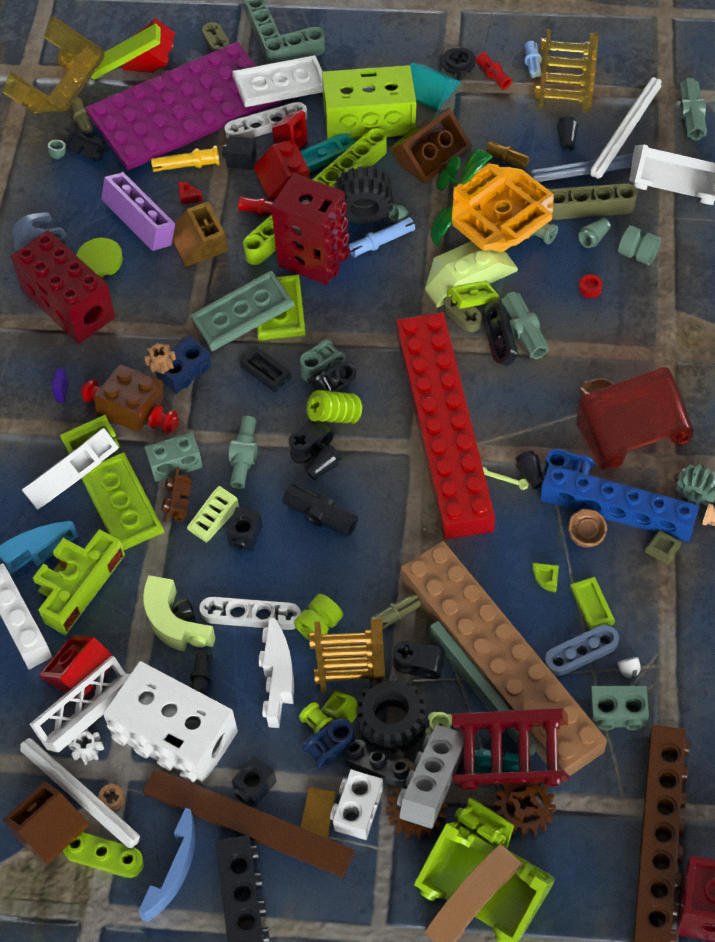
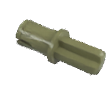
(80, 116)
(398, 610)

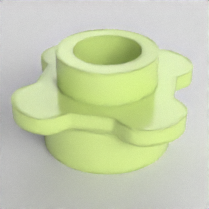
(438, 718)

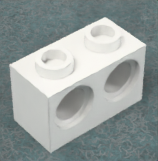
(363, 805)

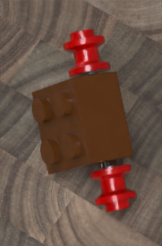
(131, 400)

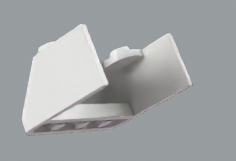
(673, 173)

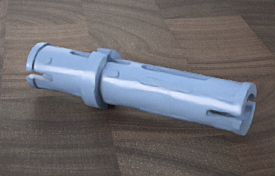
(373, 241)

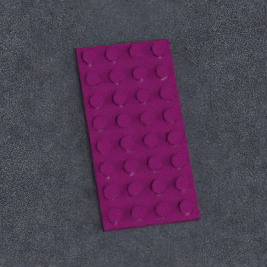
(174, 107)

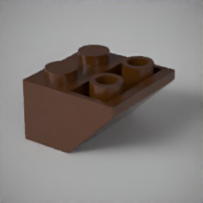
(45, 822)

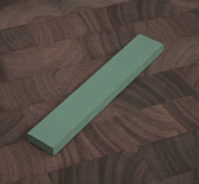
(473, 677)

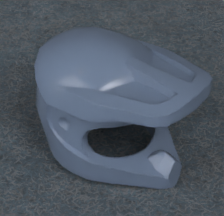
(24, 232)

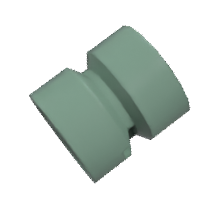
(639, 245)

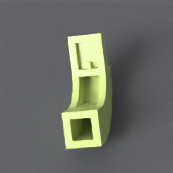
(174, 632)

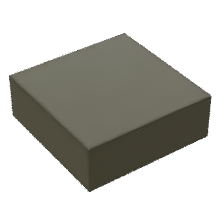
(663, 547)

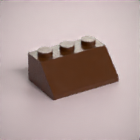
(431, 145)

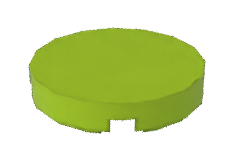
(101, 255)

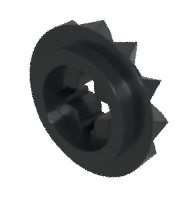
(452, 56)

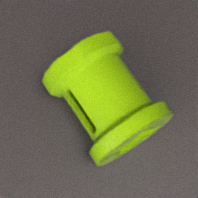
(314, 717)

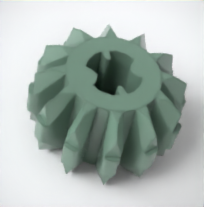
(696, 484)

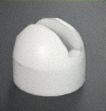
(629, 667)

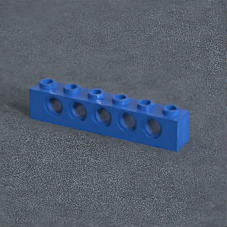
(619, 502)

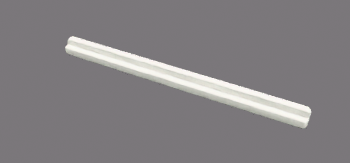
(625, 128)

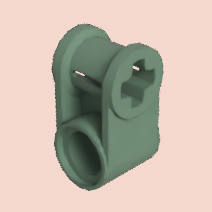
(319, 358)

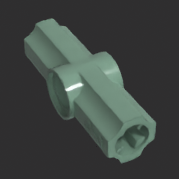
(692, 109)
(525, 325)

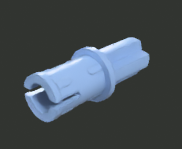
(533, 58)

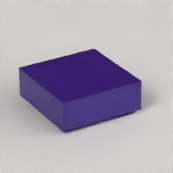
(60, 385)

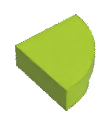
(546, 576)

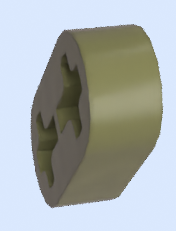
(219, 38)
(460, 316)

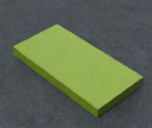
(122, 502)

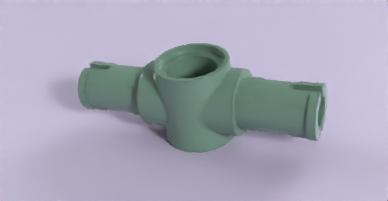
(243, 452)

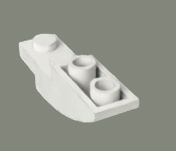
(70, 469)
(279, 672)

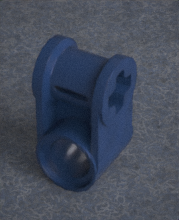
(325, 746)

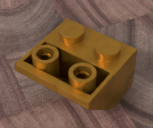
(199, 235)

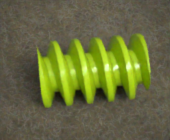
(334, 407)

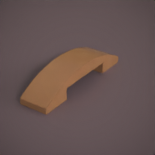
(473, 895)

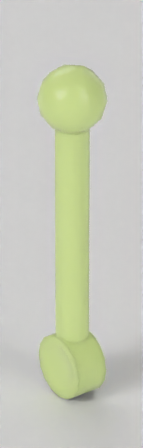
(523, 484)

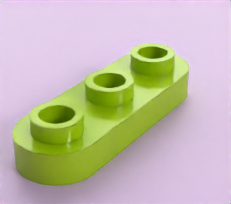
(113, 859)

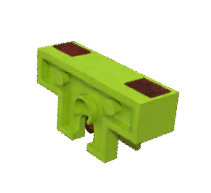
(76, 578)

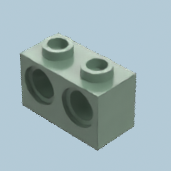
(173, 453)
(618, 700)

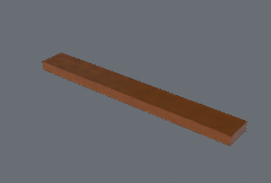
(249, 821)

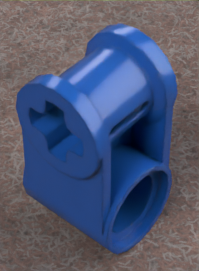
(569, 461)

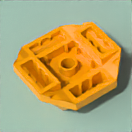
(501, 207)

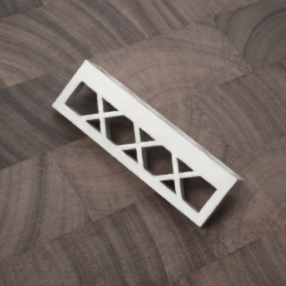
(83, 715)

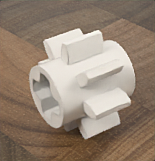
(83, 751)

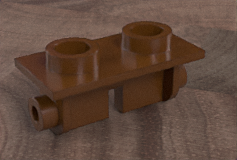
(177, 486)

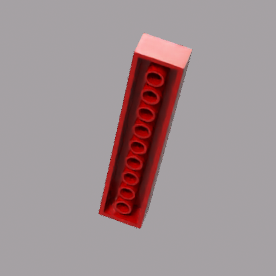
(445, 427)

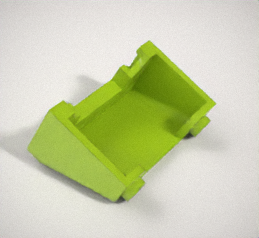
(456, 857)

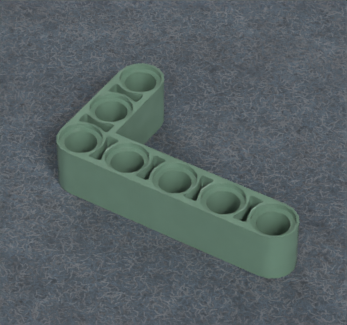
(281, 47)

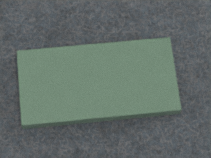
(242, 310)

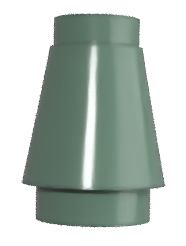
(593, 233)

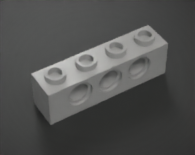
(432, 777)

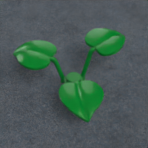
(470, 168)

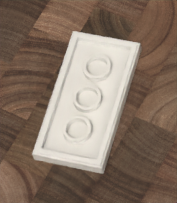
(279, 81)

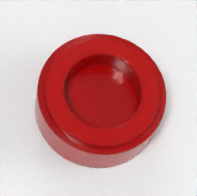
(590, 286)

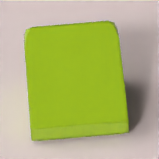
(341, 706)

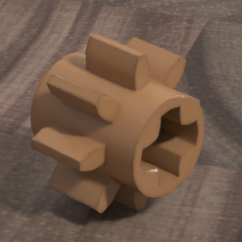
(160, 358)

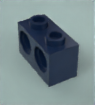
(190, 362)

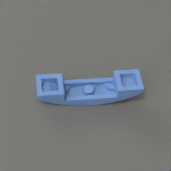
(158, 899)

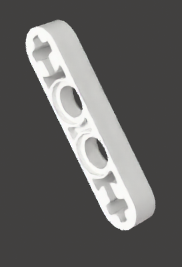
(263, 118)
(251, 609)

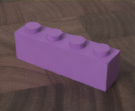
(137, 211)

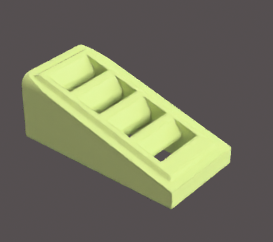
(214, 501)

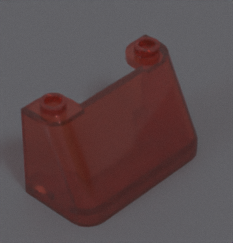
(633, 416)

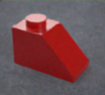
(291, 127)

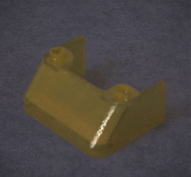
(76, 55)

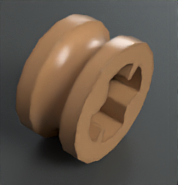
(107, 790)

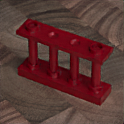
(496, 723)

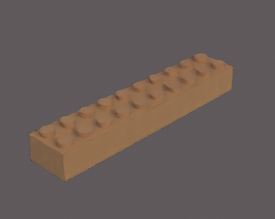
(500, 652)

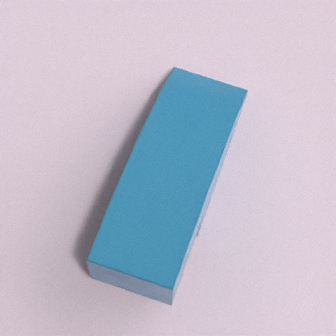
(35, 545)

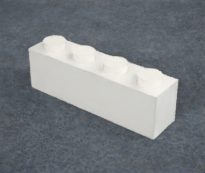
(21, 623)

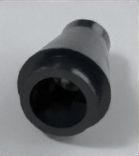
(567, 131)
(324, 461)
(530, 468)

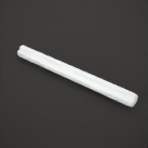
(80, 793)

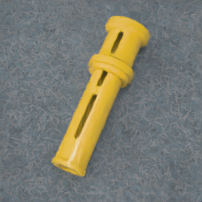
(196, 158)

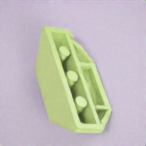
(465, 266)

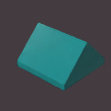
(431, 86)

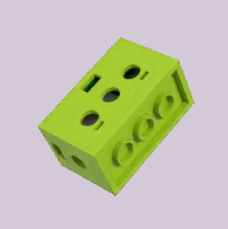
(368, 100)

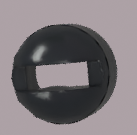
(184, 610)

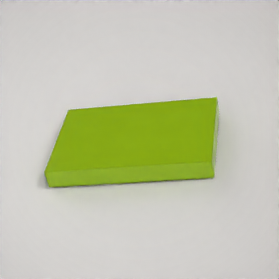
(289, 322)

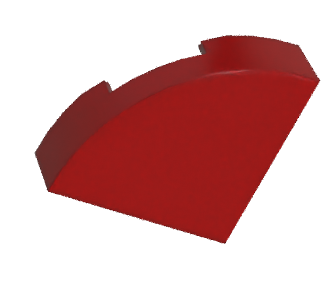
(189, 194)

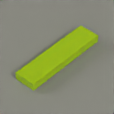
(129, 49)

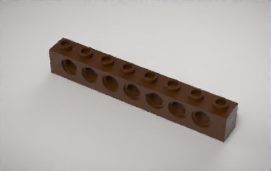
(662, 742)

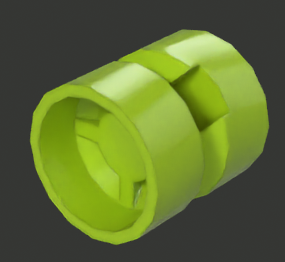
(322, 610)

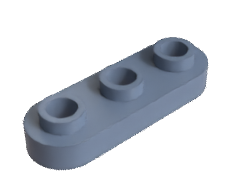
(588, 642)

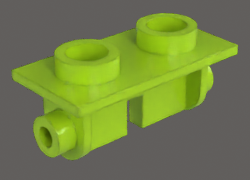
(485, 822)

